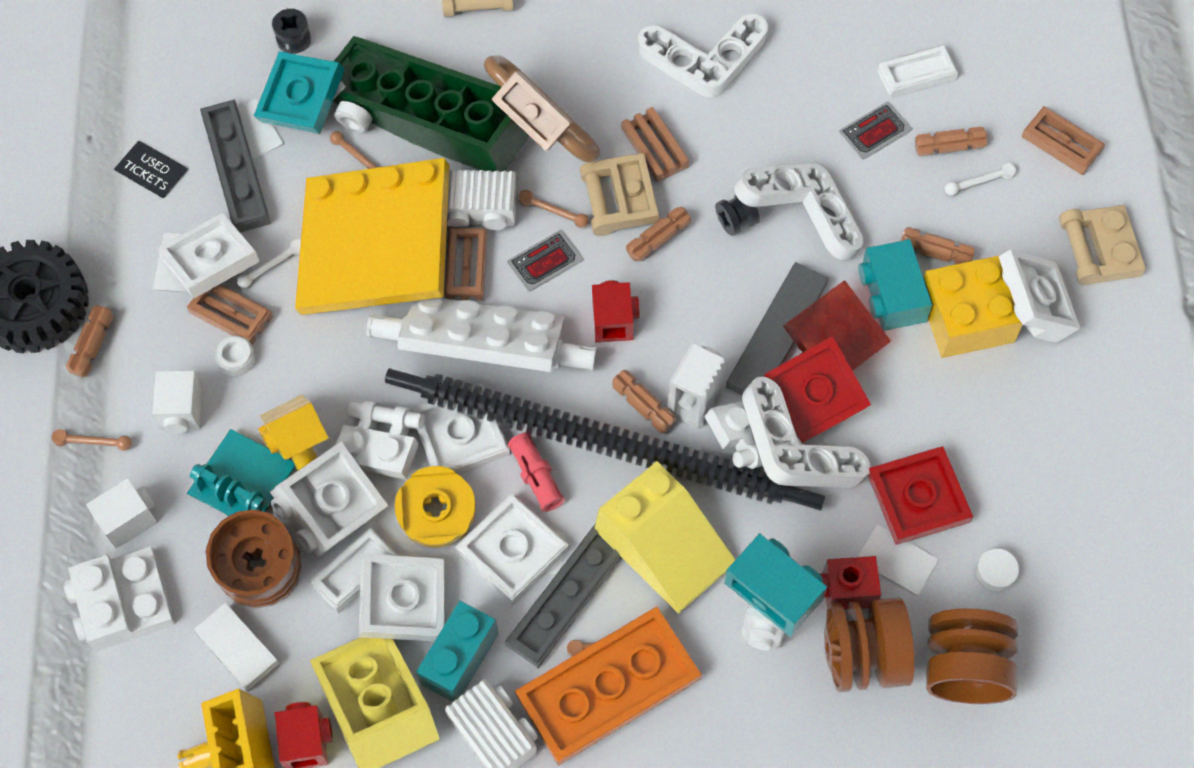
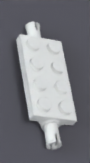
(483, 334)

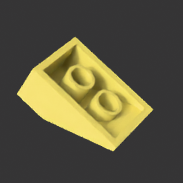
(664, 537)
(375, 701)

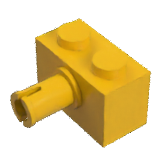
(293, 430)
(234, 734)

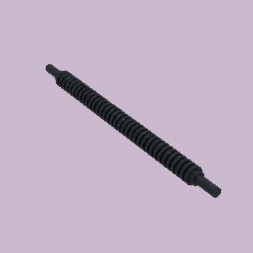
(433, 389)

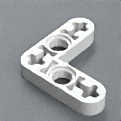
(710, 64)
(813, 187)
(767, 405)

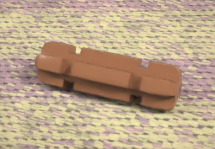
(950, 141)
(658, 234)
(938, 246)
(89, 341)
(644, 401)

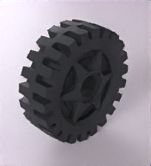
(56, 301)

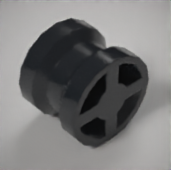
(288, 38)
(735, 215)

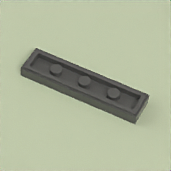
(235, 166)
(770, 340)
(563, 599)

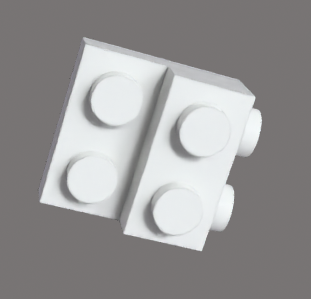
(1039, 295)
(327, 500)
(118, 598)

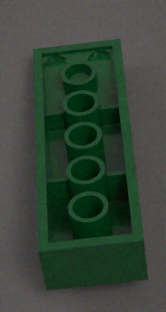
(430, 105)

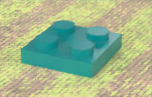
(299, 92)

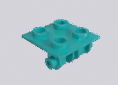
(239, 476)

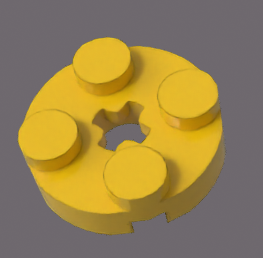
(420, 524)

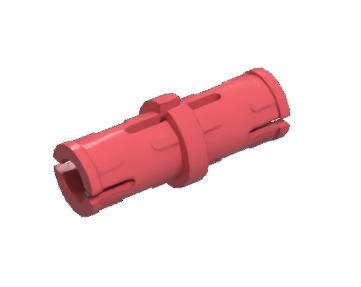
(536, 472)

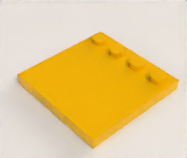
(373, 237)

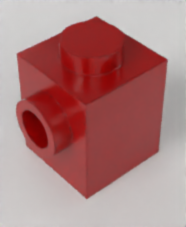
(614, 311)
(851, 581)
(302, 736)

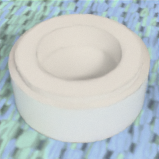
(353, 117)
(235, 355)
(997, 569)

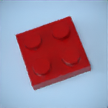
(819, 389)
(919, 495)

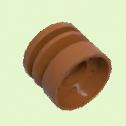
(249, 537)
(875, 643)
(972, 656)

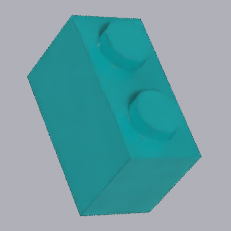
(895, 285)
(776, 583)
(457, 651)

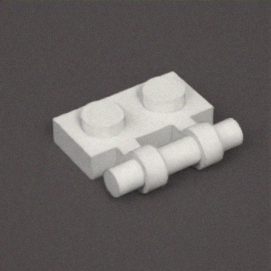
(734, 430)
(377, 450)

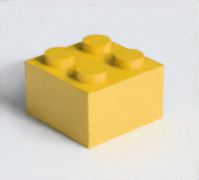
(971, 307)

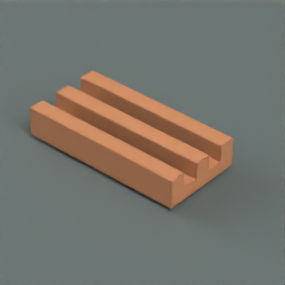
(641, 121)
(1060, 144)
(465, 291)
(254, 326)

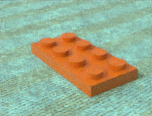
(607, 685)

